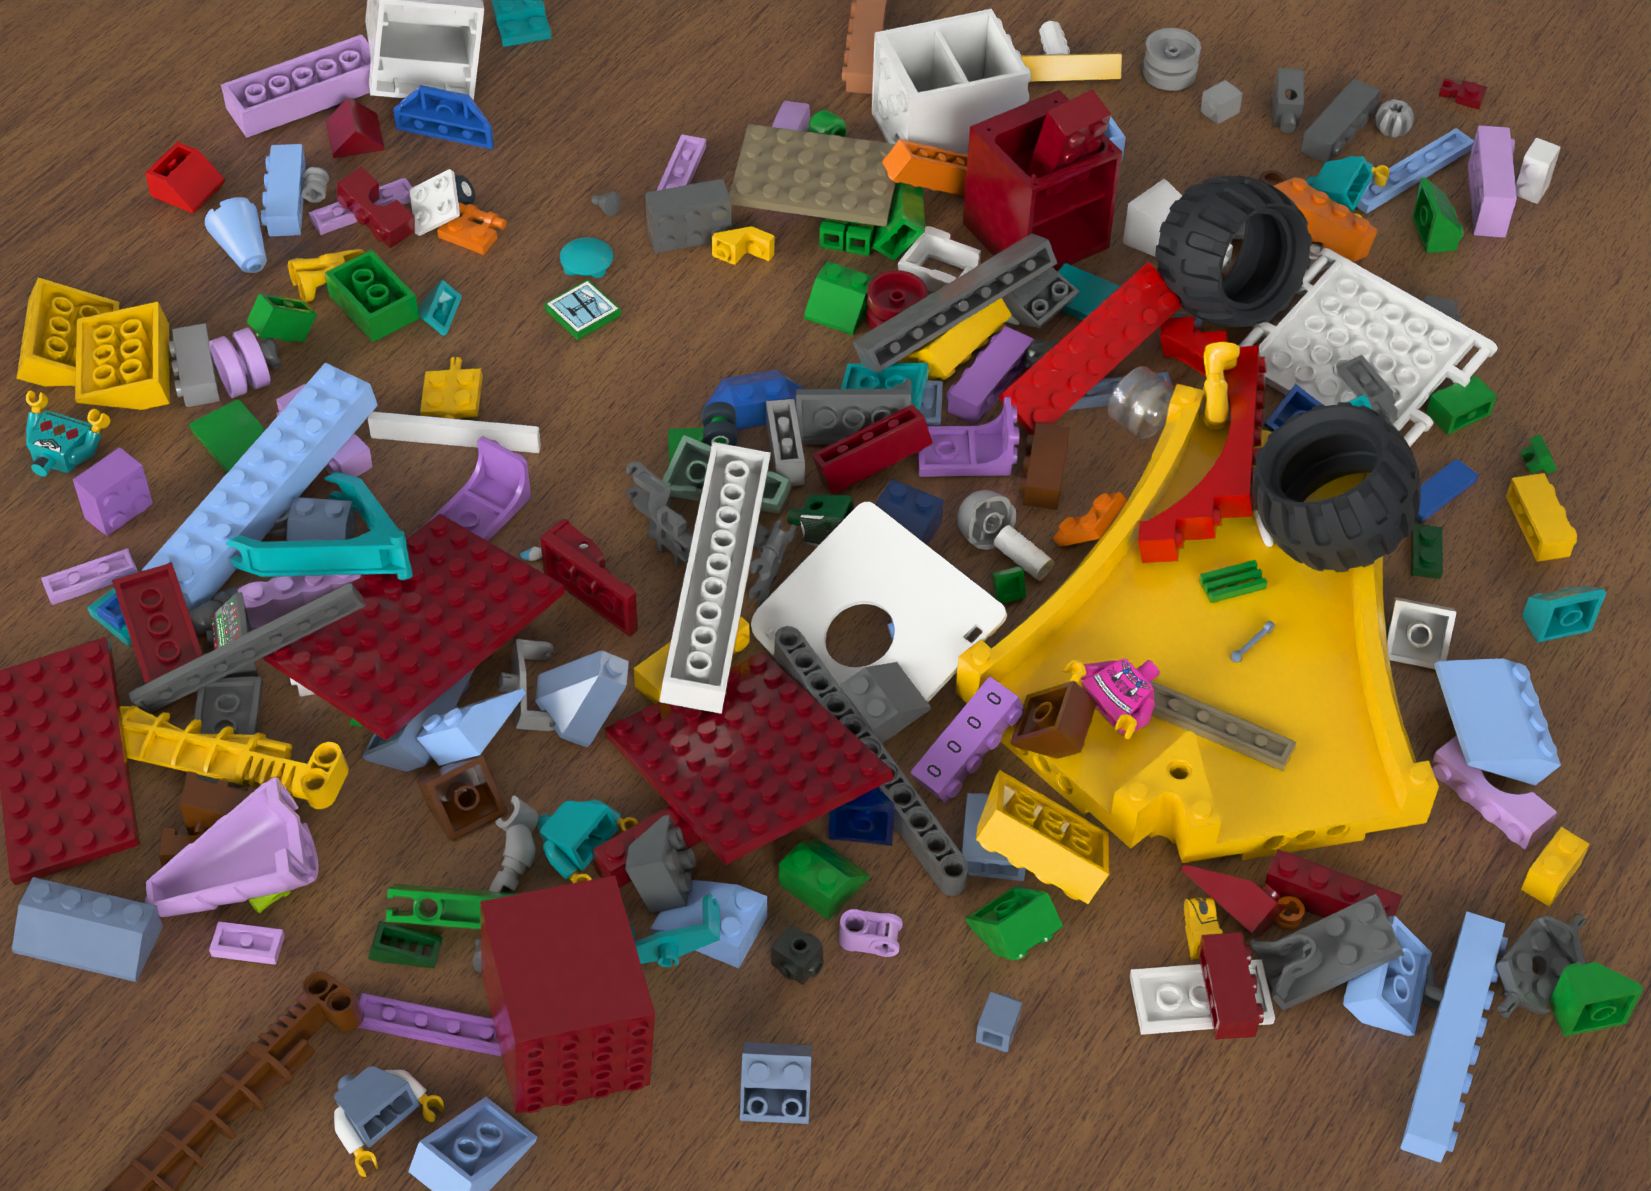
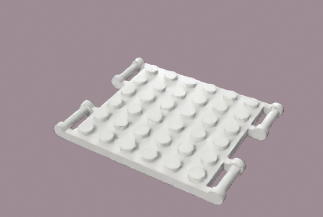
(1362, 314)

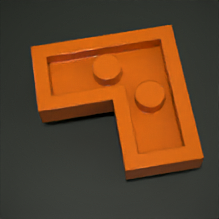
(1093, 524)

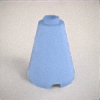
(238, 233)

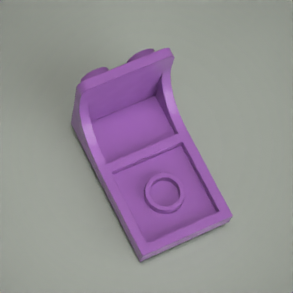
(973, 449)
(493, 491)

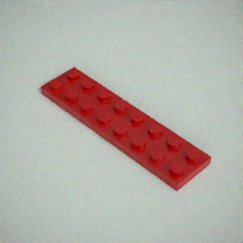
(1092, 349)

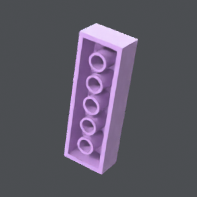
(299, 86)

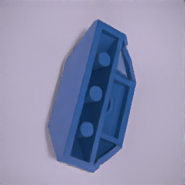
(444, 116)
(750, 393)

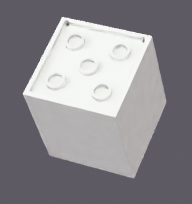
(944, 78)

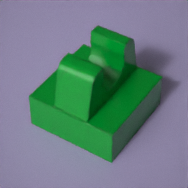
(1542, 456)
(1009, 585)

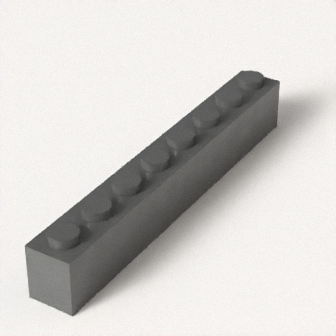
(954, 302)

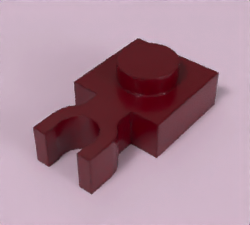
(1466, 94)

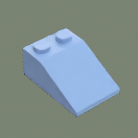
(467, 729)
(740, 918)
(471, 1150)

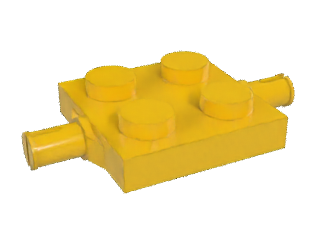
(452, 392)

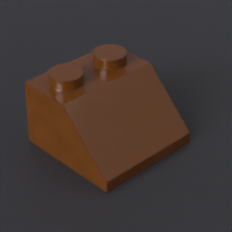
(1055, 721)
(462, 796)

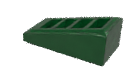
(393, 955)

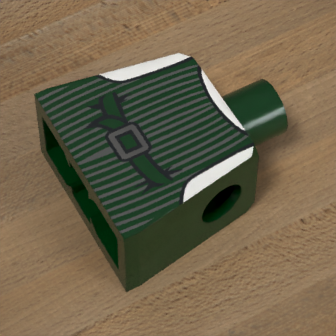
(820, 516)

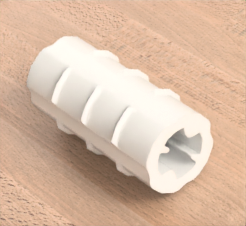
(1053, 38)
(1023, 553)

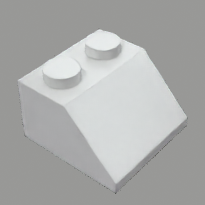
(1419, 632)

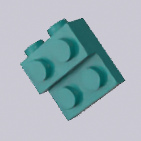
(520, 21)

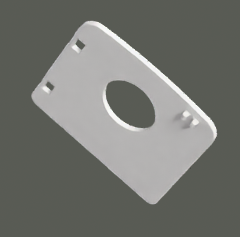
(885, 566)

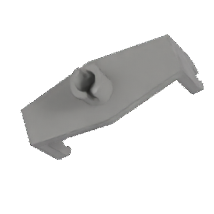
(517, 680)

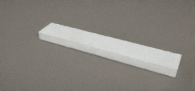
(452, 431)

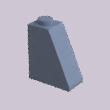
(582, 694)

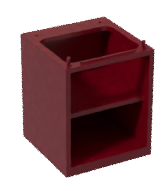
(1008, 204)

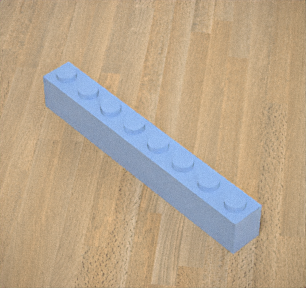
(1453, 1038)

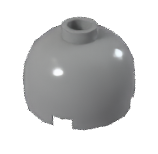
(984, 516)

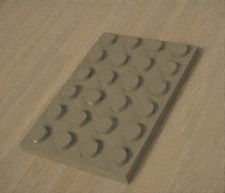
(813, 175)

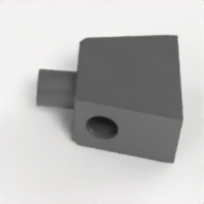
(1287, 111)

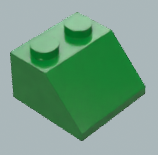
(1435, 219)
(839, 298)
(820, 877)
(1015, 922)
(1593, 998)

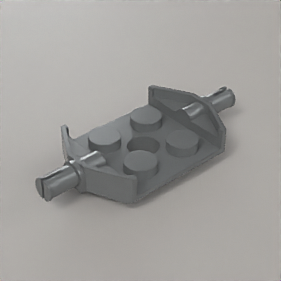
(1554, 948)

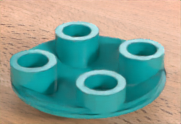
(586, 257)

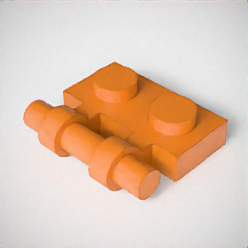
(469, 234)

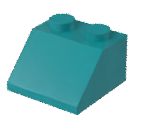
(1563, 612)

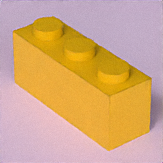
(1541, 517)

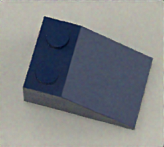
(912, 509)

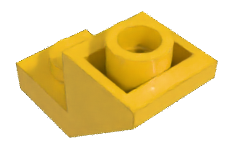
(734, 243)

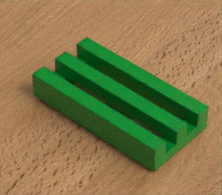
(1230, 578)

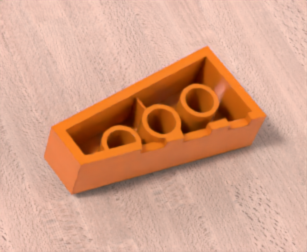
(1330, 221)

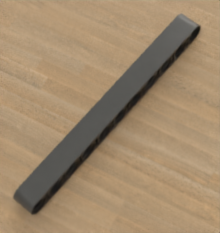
(807, 669)

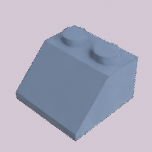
(320, 520)

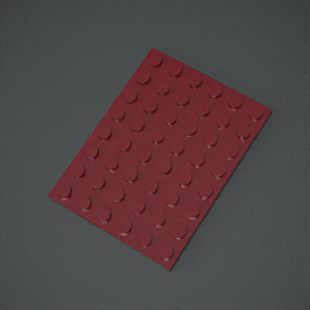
(420, 630)
(756, 766)

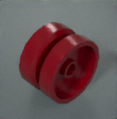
(892, 294)

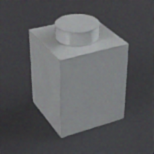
(1221, 102)

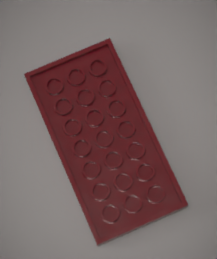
(63, 762)

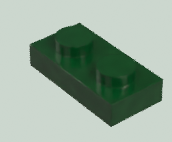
(1426, 551)

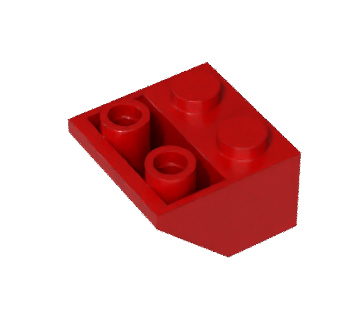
(183, 178)

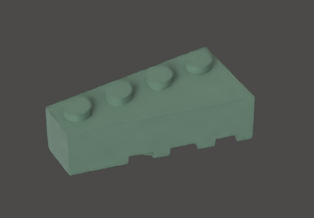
(688, 472)

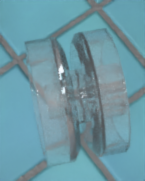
(1141, 402)

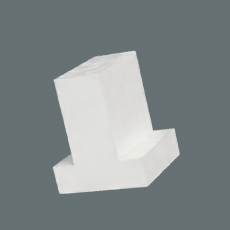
(423, 45)

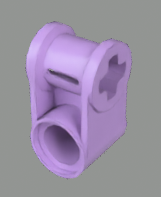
(870, 933)

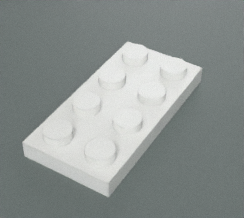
(1177, 999)

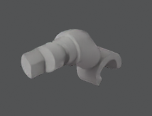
(519, 845)

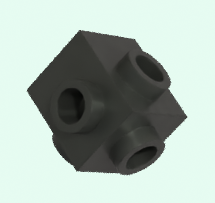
(797, 955)

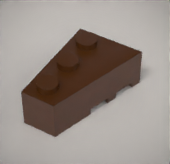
(207, 802)

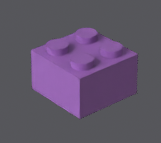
(113, 491)

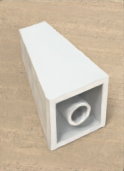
(1146, 216)

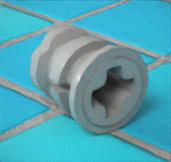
(314, 184)

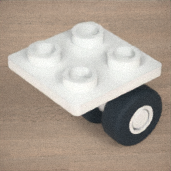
(438, 199)

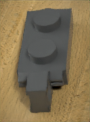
(1365, 380)

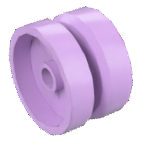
(239, 362)

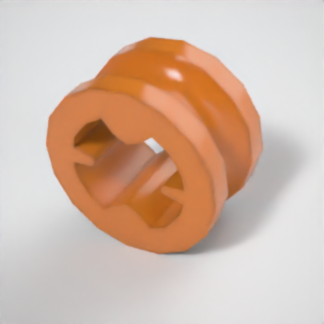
(1296, 918)

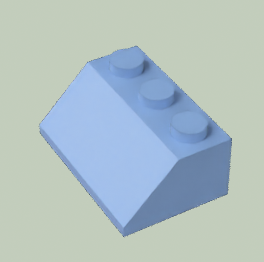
(1394, 991)

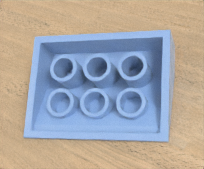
(1498, 718)

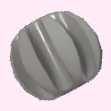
(1394, 118)

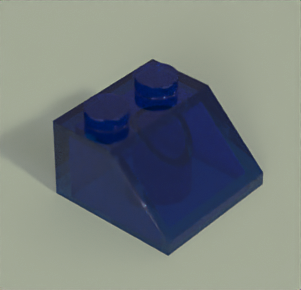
(864, 819)

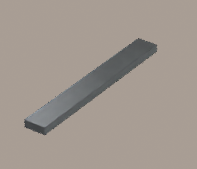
(247, 648)

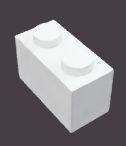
(1537, 170)

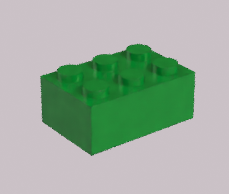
(372, 295)

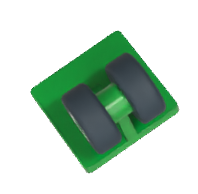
(719, 425)

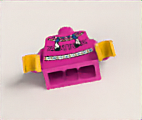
(1119, 690)

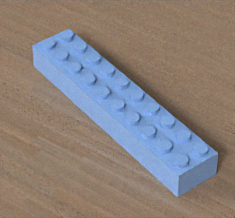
(266, 480)

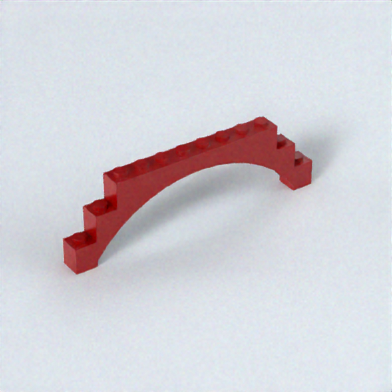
(1229, 484)

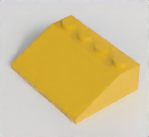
(51, 332)
(123, 358)
(1044, 838)

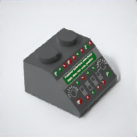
(229, 624)

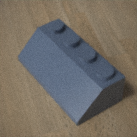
(402, 749)
(85, 929)

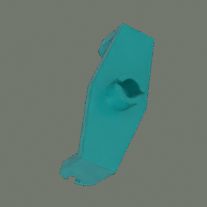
(677, 942)

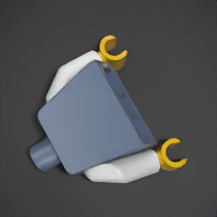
(376, 1104)

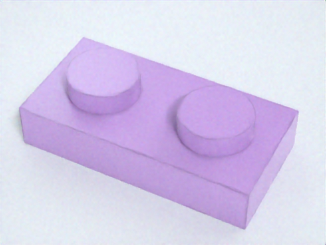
(247, 943)

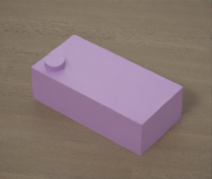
(1492, 181)

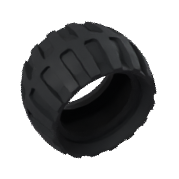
(1269, 261)
(1324, 447)

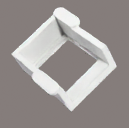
(937, 245)

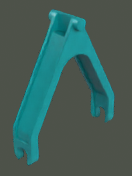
(375, 552)

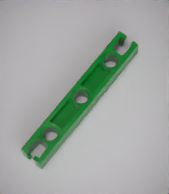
(455, 906)

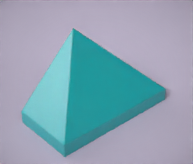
(440, 307)

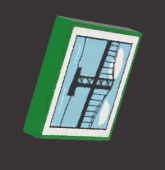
(582, 309)

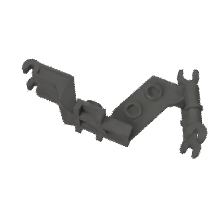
(671, 533)

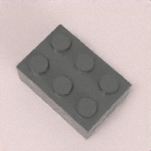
(687, 215)

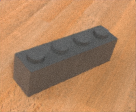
(1341, 121)

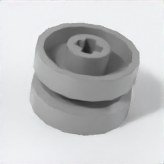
(1171, 59)

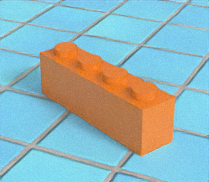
(927, 167)

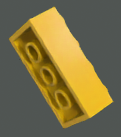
(958, 343)

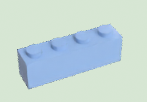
(284, 190)

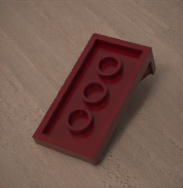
(586, 577)
(157, 620)

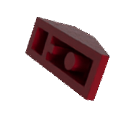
(1245, 900)

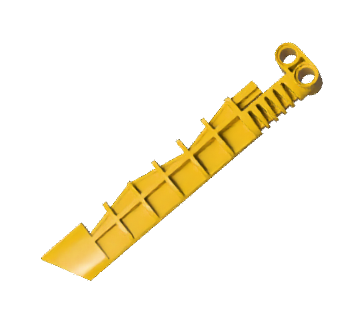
(234, 756)

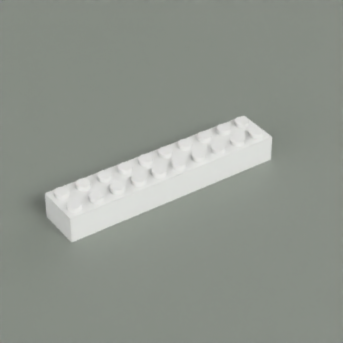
(715, 579)

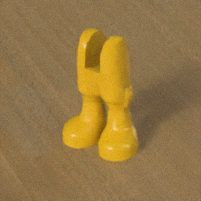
(311, 272)
(1217, 358)

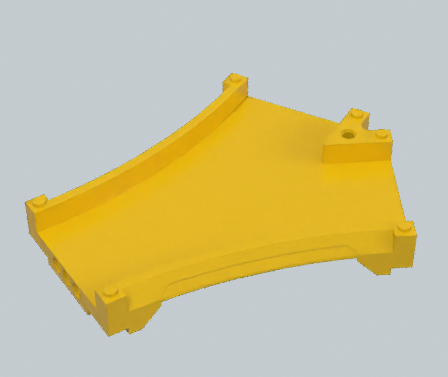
(1311, 679)

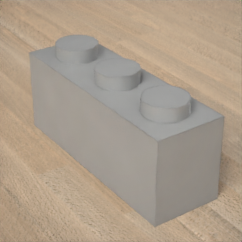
(193, 365)
(785, 440)

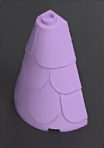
(243, 856)

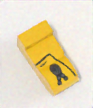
(1200, 920)

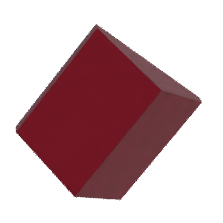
(354, 130)

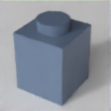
(998, 1021)

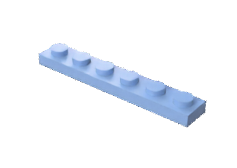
(1416, 166)

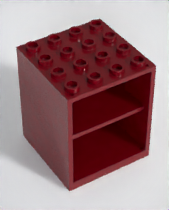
(566, 994)

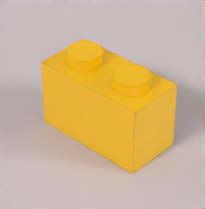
(1555, 866)

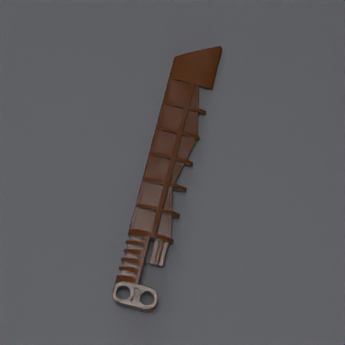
(242, 1085)

